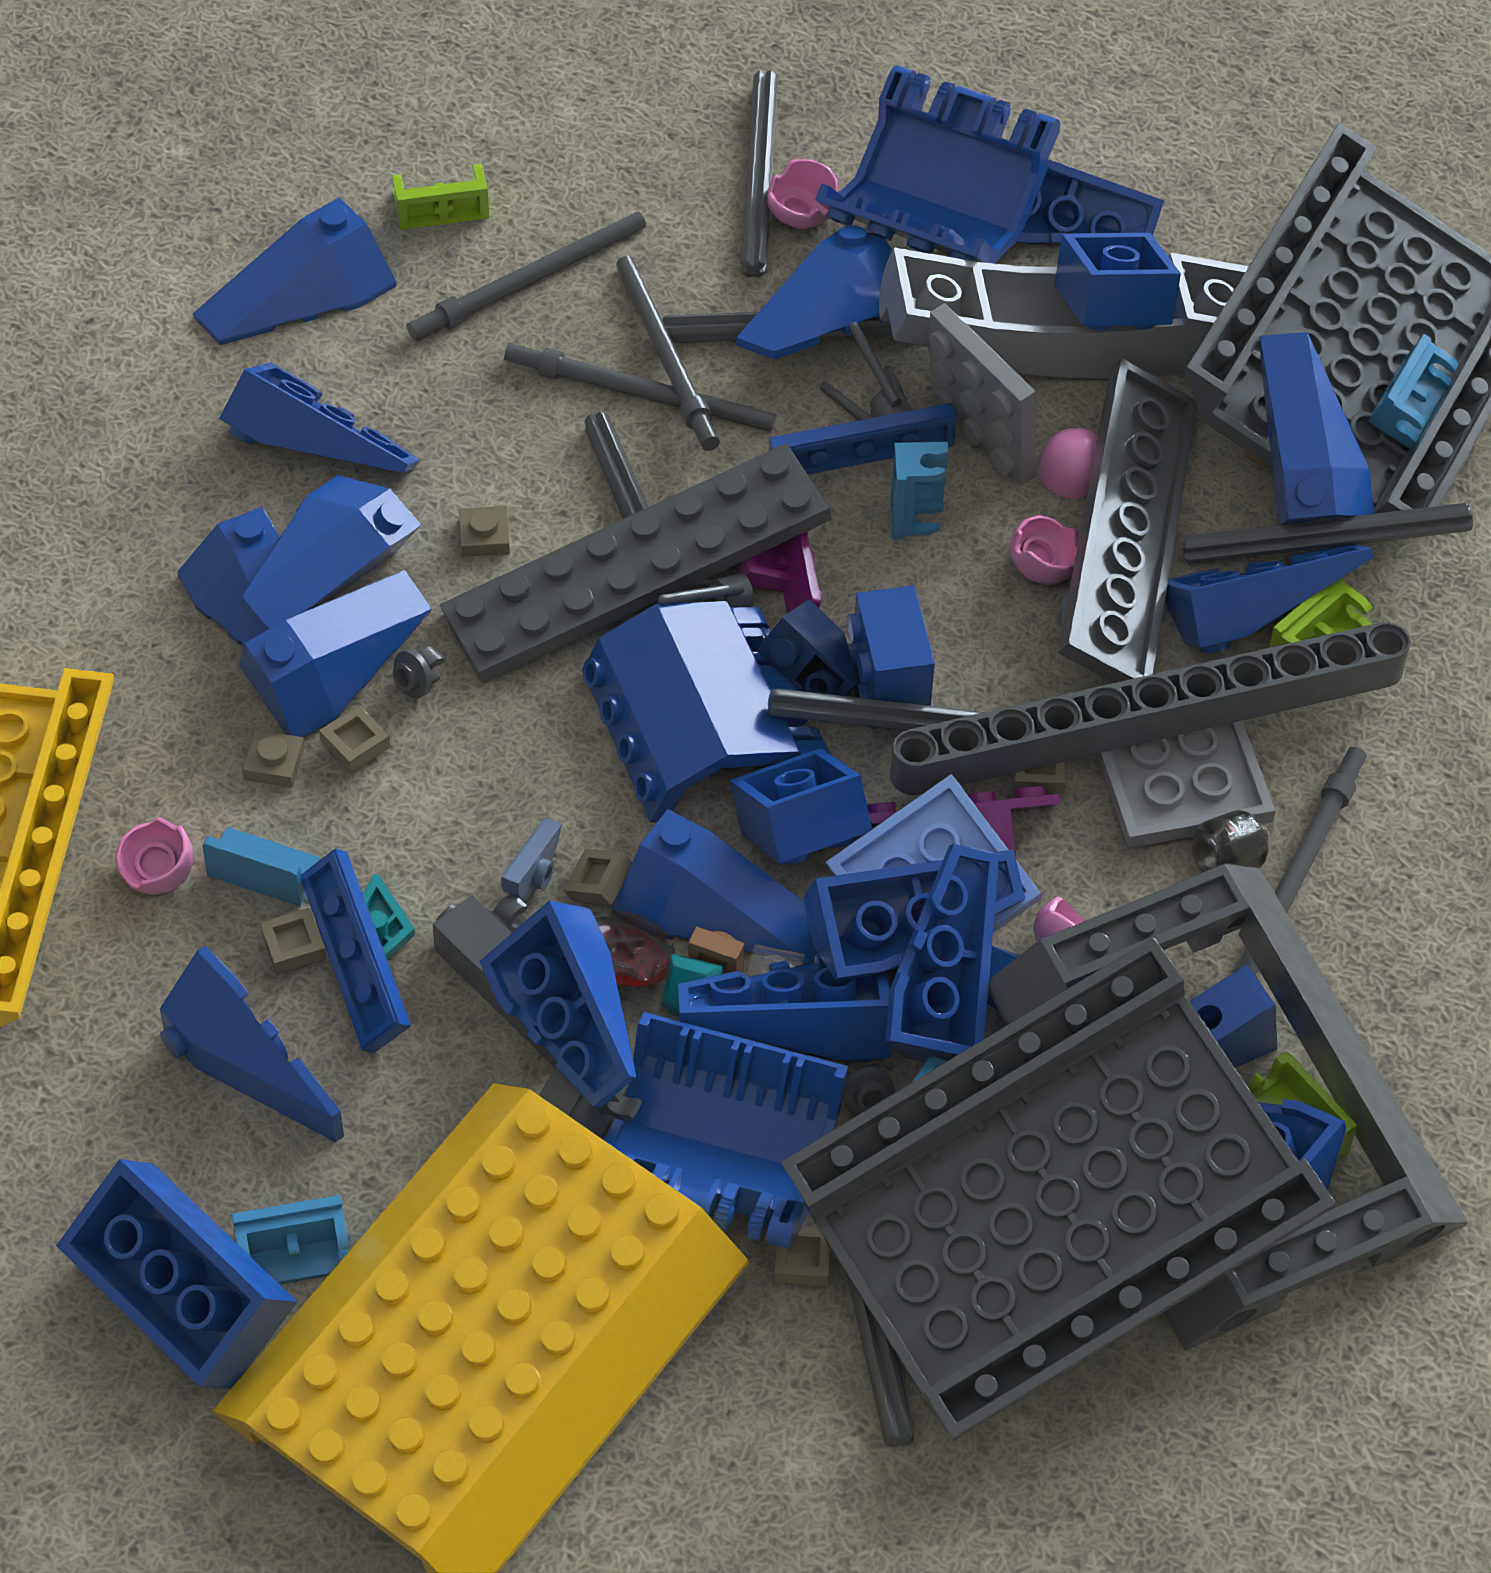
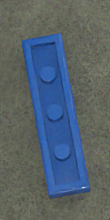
(868, 438)
(355, 951)

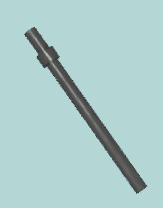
(454, 311)
(553, 363)
(693, 407)
(1335, 795)

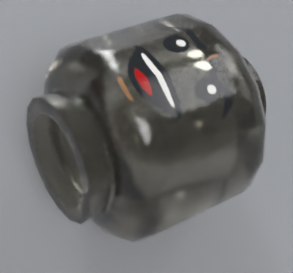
(1232, 840)

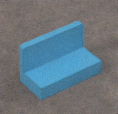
(258, 864)

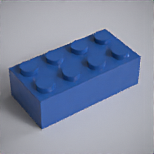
(176, 1274)

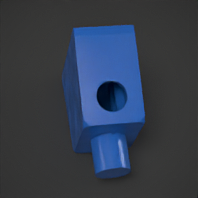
(1239, 1016)

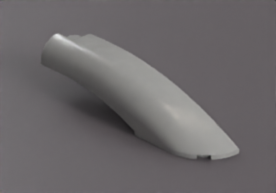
(1032, 324)

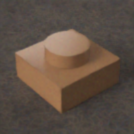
(717, 948)

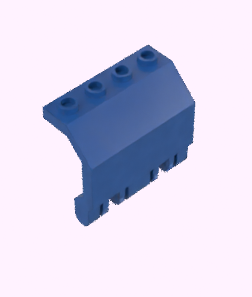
(946, 172)
(691, 698)
(724, 1118)

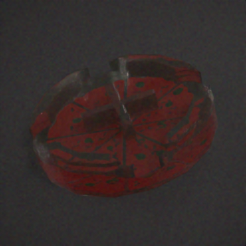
(636, 948)

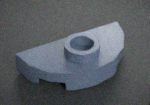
(534, 863)

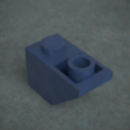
(811, 652)

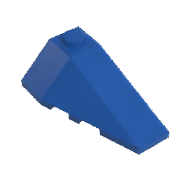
(284, 412)
(1312, 446)
(326, 547)
(225, 567)
(1228, 606)
(326, 655)
(696, 879)
(944, 975)

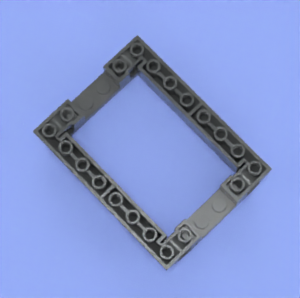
(1376, 1226)

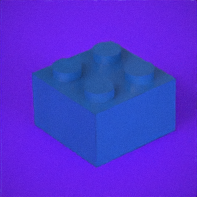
(1117, 280)
(891, 647)
(801, 806)

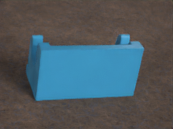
(1413, 392)
(917, 486)
(295, 1238)

